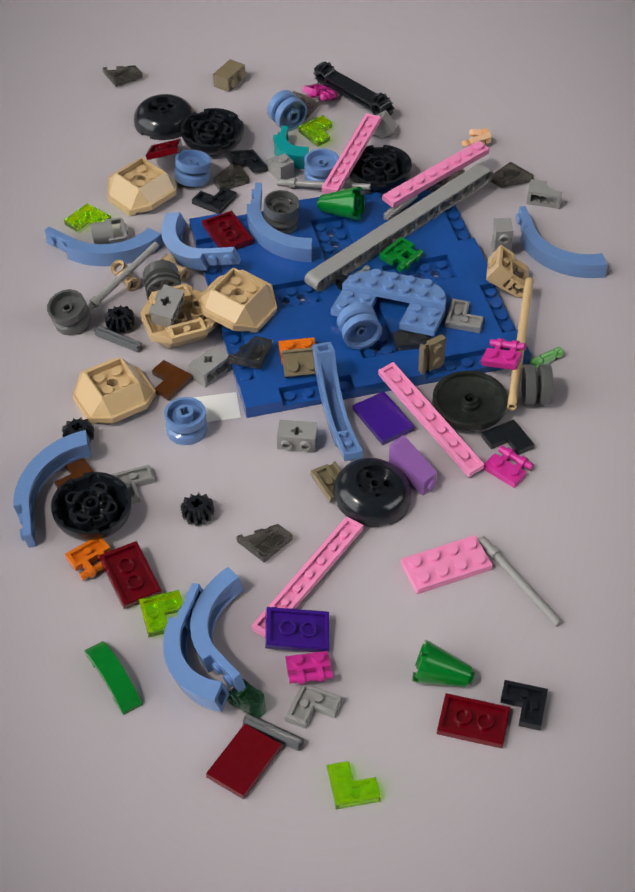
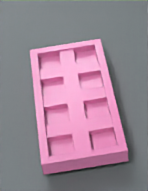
(446, 564)

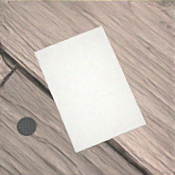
(220, 406)

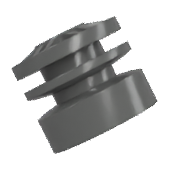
(281, 210)
(158, 274)

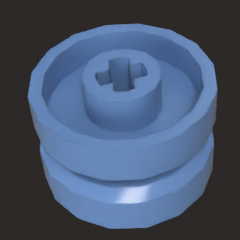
(287, 110)
(319, 164)
(192, 168)
(359, 325)
(185, 421)

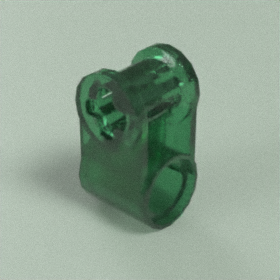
(246, 700)

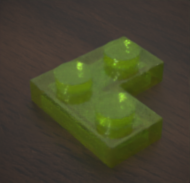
(315, 130)
(85, 215)
(155, 609)
(349, 792)

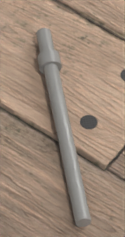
(293, 183)
(96, 300)
(495, 554)

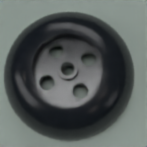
(161, 116)
(212, 131)
(382, 168)
(79, 505)
(366, 505)

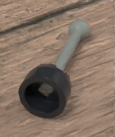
(339, 280)

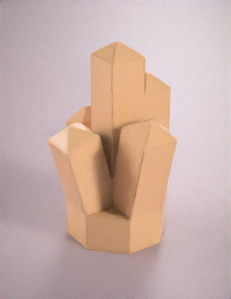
(481, 135)

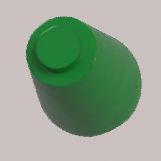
(343, 203)
(441, 668)

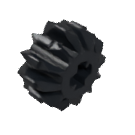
(119, 319)
(78, 425)
(197, 509)

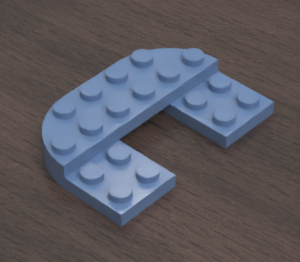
(425, 297)

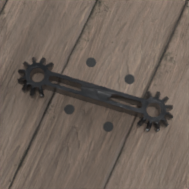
(329, 77)

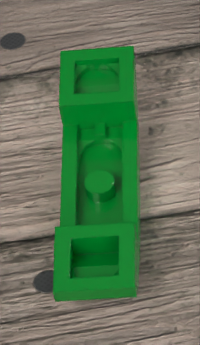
(114, 677)

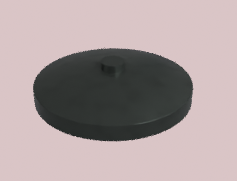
(470, 400)

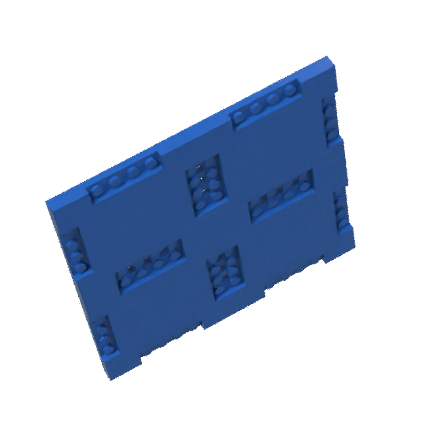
(447, 253)

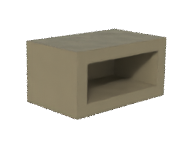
(229, 75)

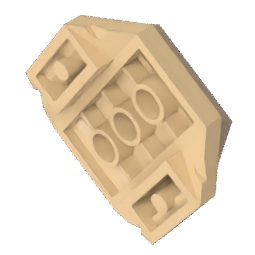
(140, 187)
(239, 301)
(188, 326)
(112, 391)

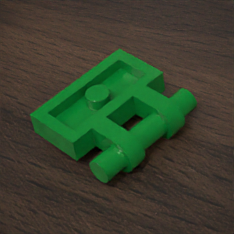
(397, 251)

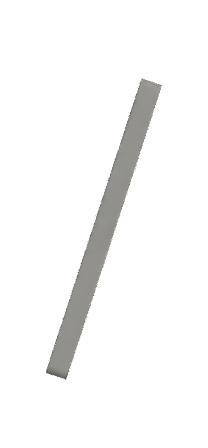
(399, 226)

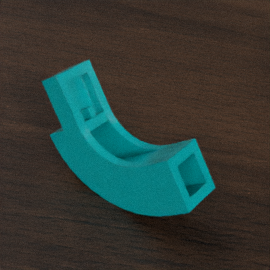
(282, 146)

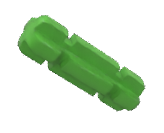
(547, 357)

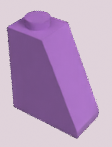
(414, 466)

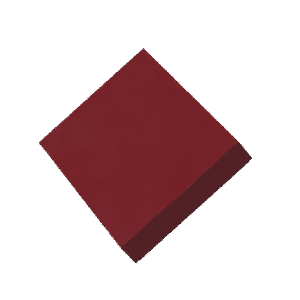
(164, 149)
(227, 231)
(130, 574)
(473, 720)
(243, 761)

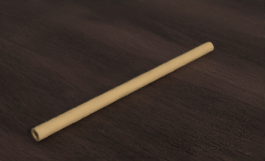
(521, 336)

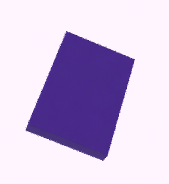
(383, 418)
(297, 629)

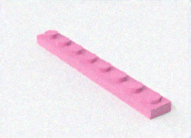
(351, 154)
(435, 174)
(431, 419)
(313, 570)

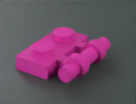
(320, 90)
(503, 358)
(506, 471)
(308, 667)

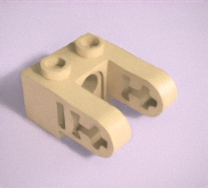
(503, 274)

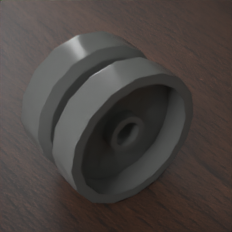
(69, 312)
(537, 384)

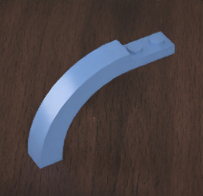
(271, 239)
(103, 254)
(193, 258)
(557, 259)
(333, 403)
(39, 470)
(203, 620)
(201, 690)

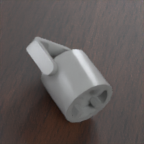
(103, 232)

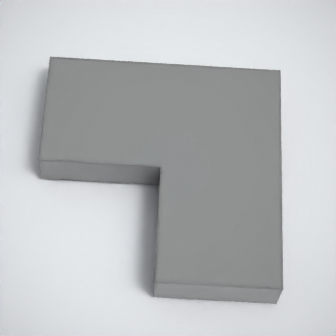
(459, 319)
(135, 478)
(310, 700)

